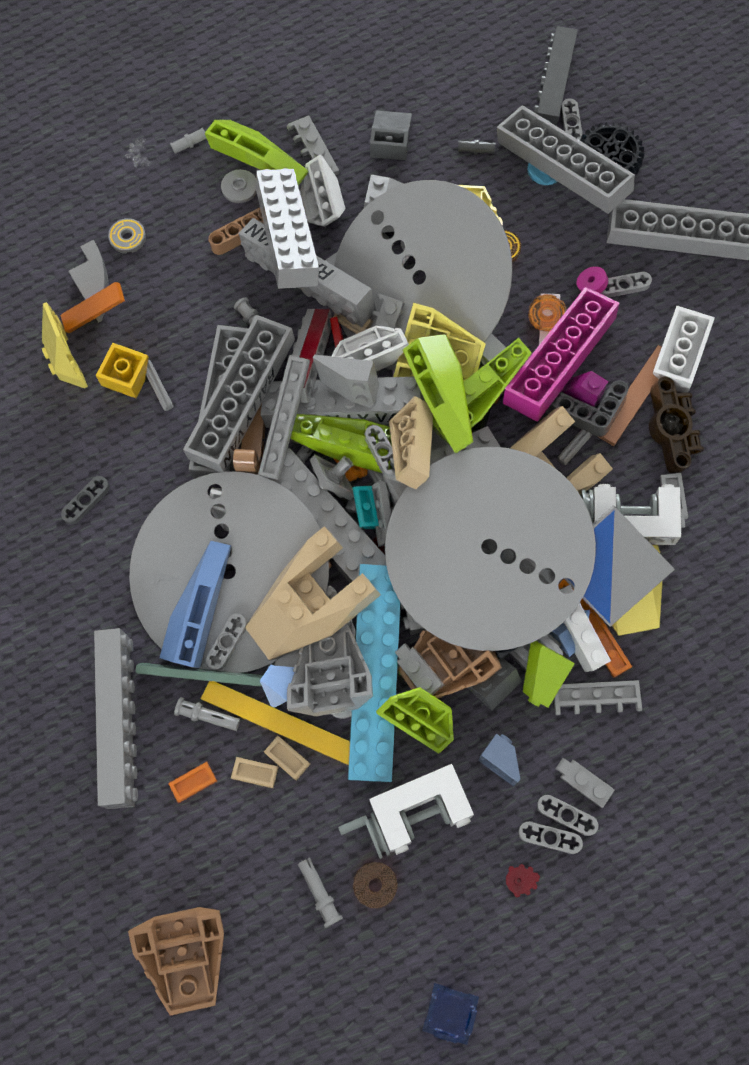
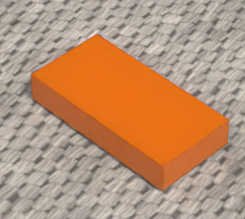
(192, 782)

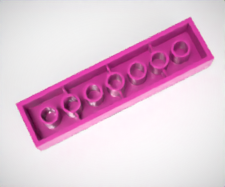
(560, 354)

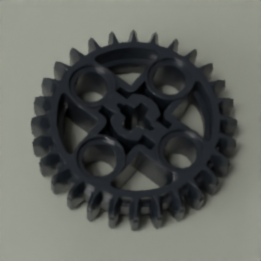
(615, 146)

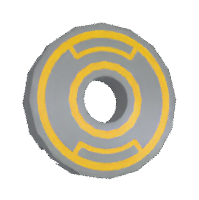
(125, 226)

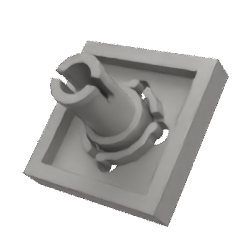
(333, 476)

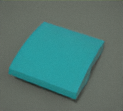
(365, 507)

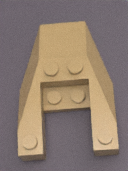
(546, 432)
(298, 609)

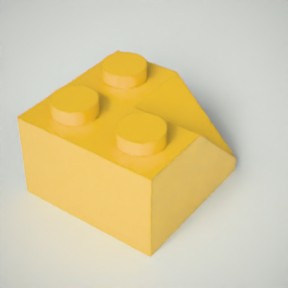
(123, 370)

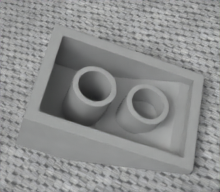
(349, 377)

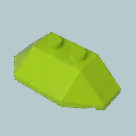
(420, 717)

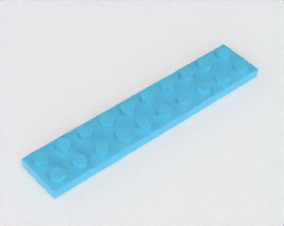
(378, 640)

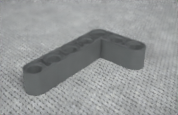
(593, 414)

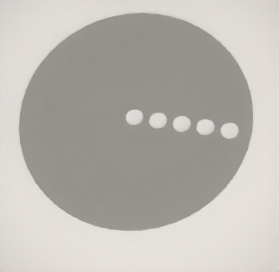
(452, 241)
(264, 532)
(473, 595)

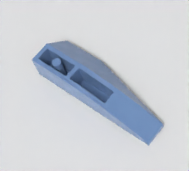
(195, 610)

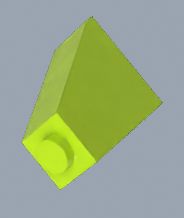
(544, 674)

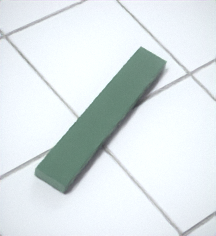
(199, 674)

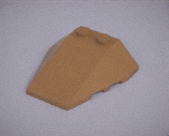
(453, 664)
(181, 957)

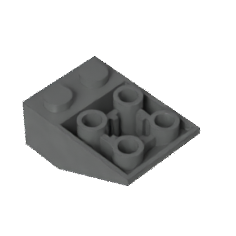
(390, 135)
(497, 686)

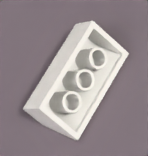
(683, 347)

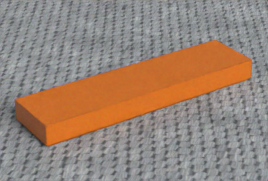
(92, 307)

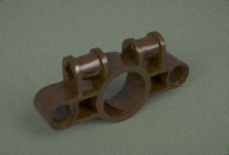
(674, 446)

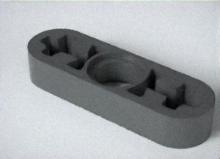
(100, 493)

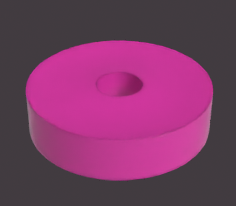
(594, 274)

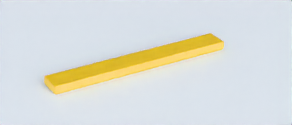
(277, 721)

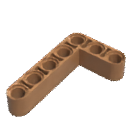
(226, 236)
(249, 456)

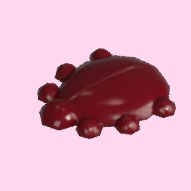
(521, 880)

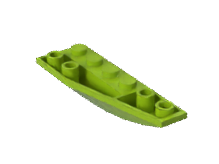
(250, 147)
(490, 381)
(442, 386)
(339, 438)

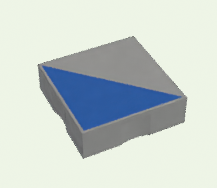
(623, 567)

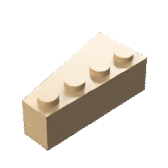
(412, 442)

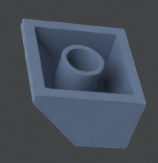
(502, 759)

